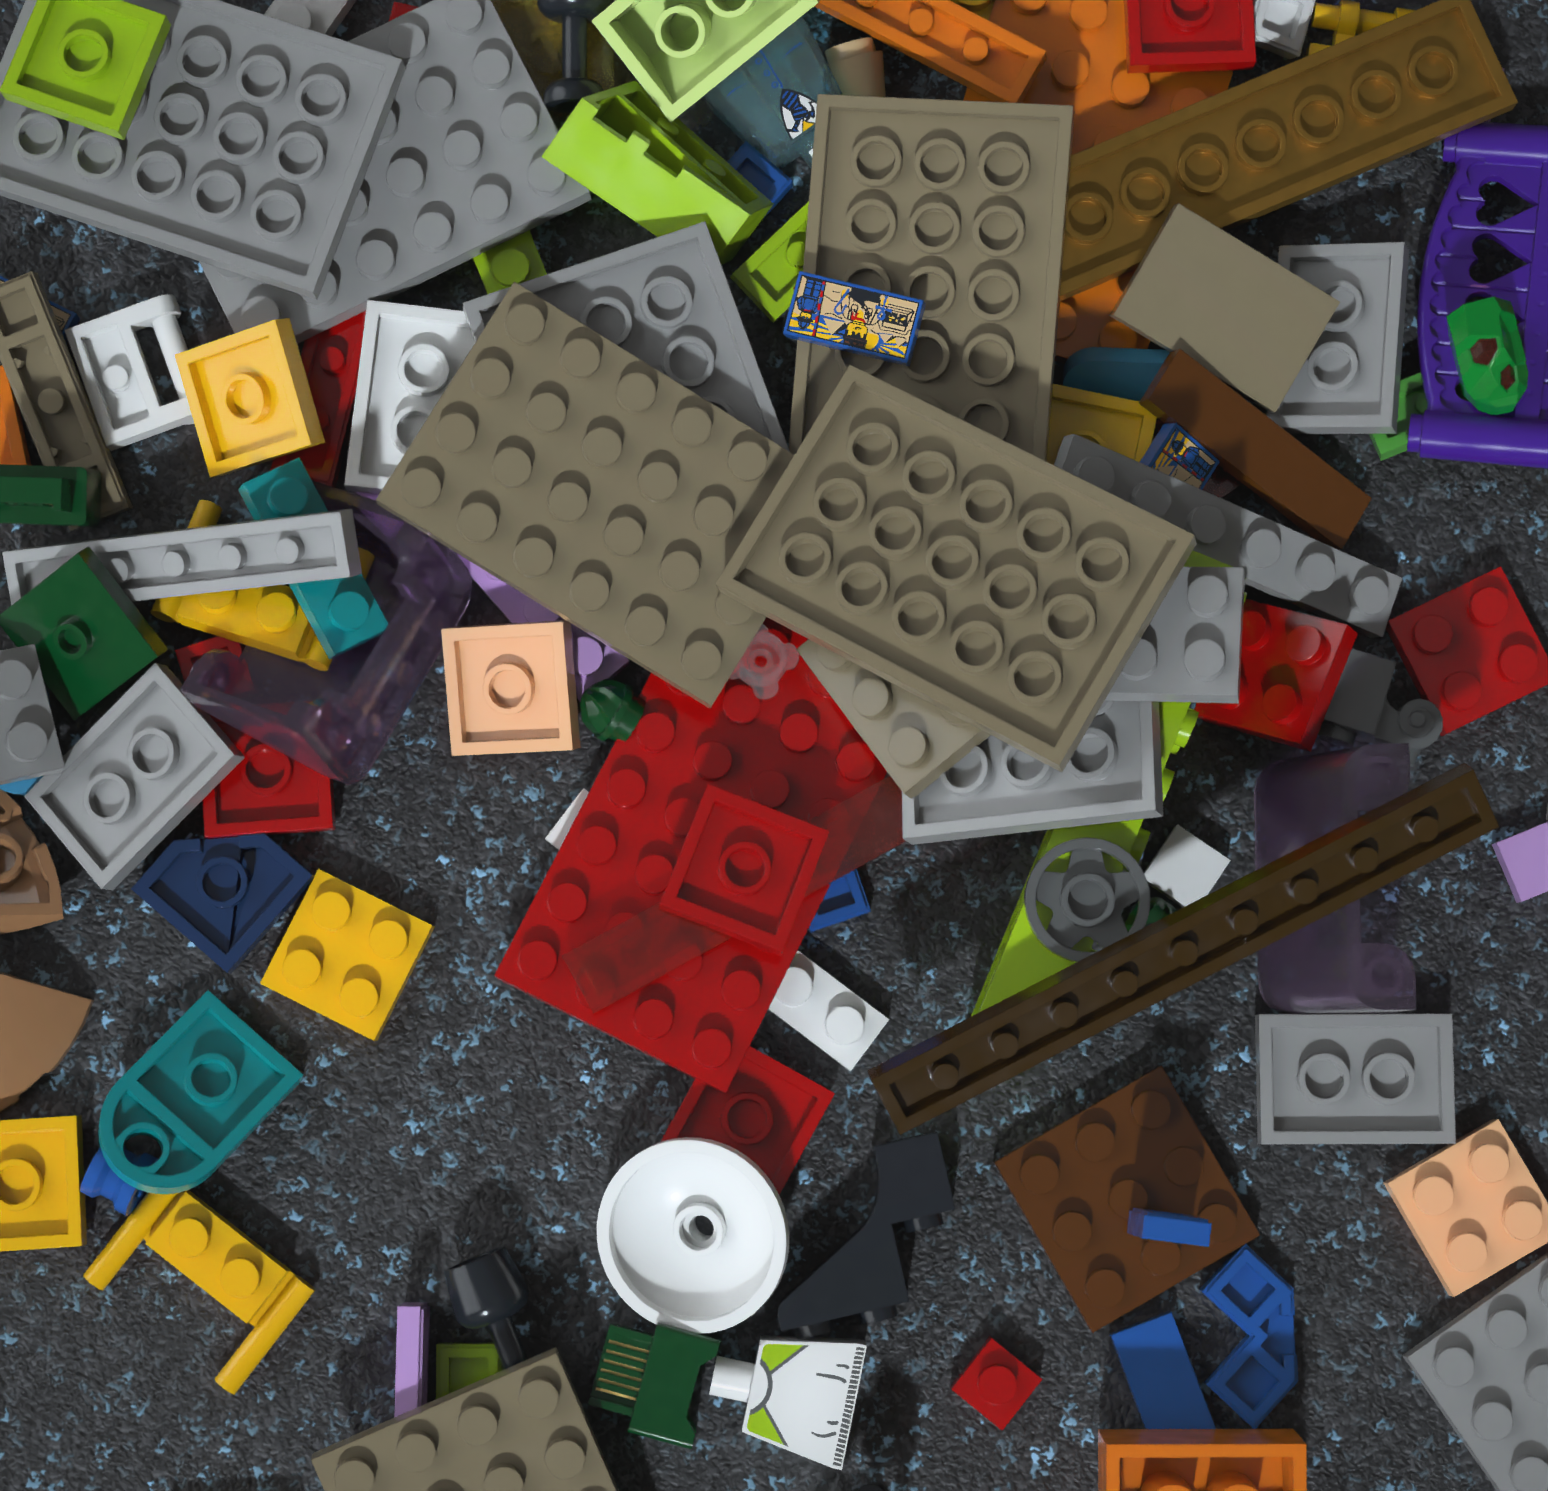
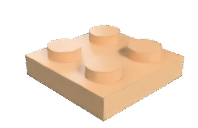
(511, 688)
(1472, 1207)

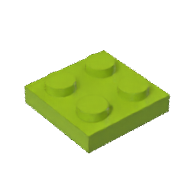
(86, 61)

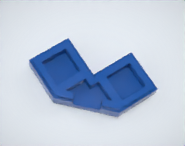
(1265, 1360)

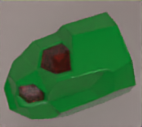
(1488, 354)

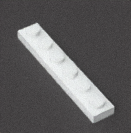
(807, 997)

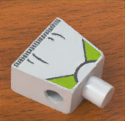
(797, 1393)

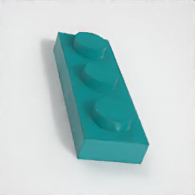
(337, 609)

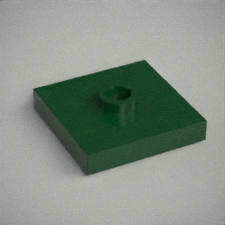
(82, 632)

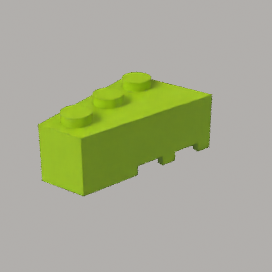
(655, 169)

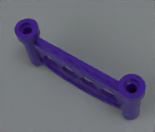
(1451, 426)

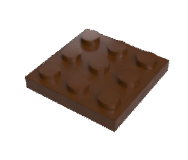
(1100, 1164)

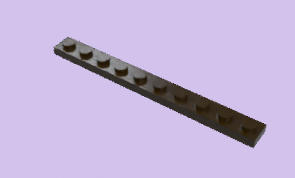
(1183, 948)

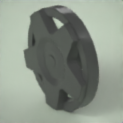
(1085, 897)

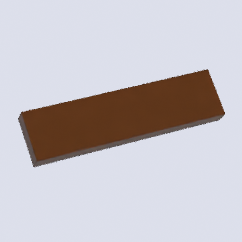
(1256, 450)

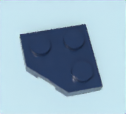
(224, 891)

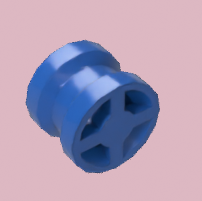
(103, 1181)

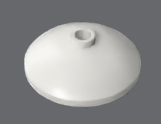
(661, 1257)

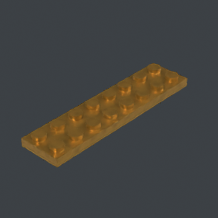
(1282, 136)

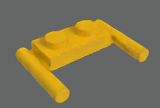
(255, 617)
(219, 1262)

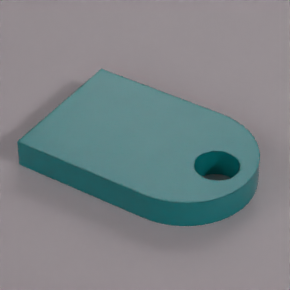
(194, 1095)

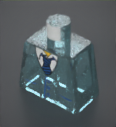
(775, 96)

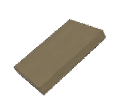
(1225, 307)

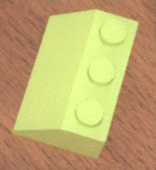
(691, 45)

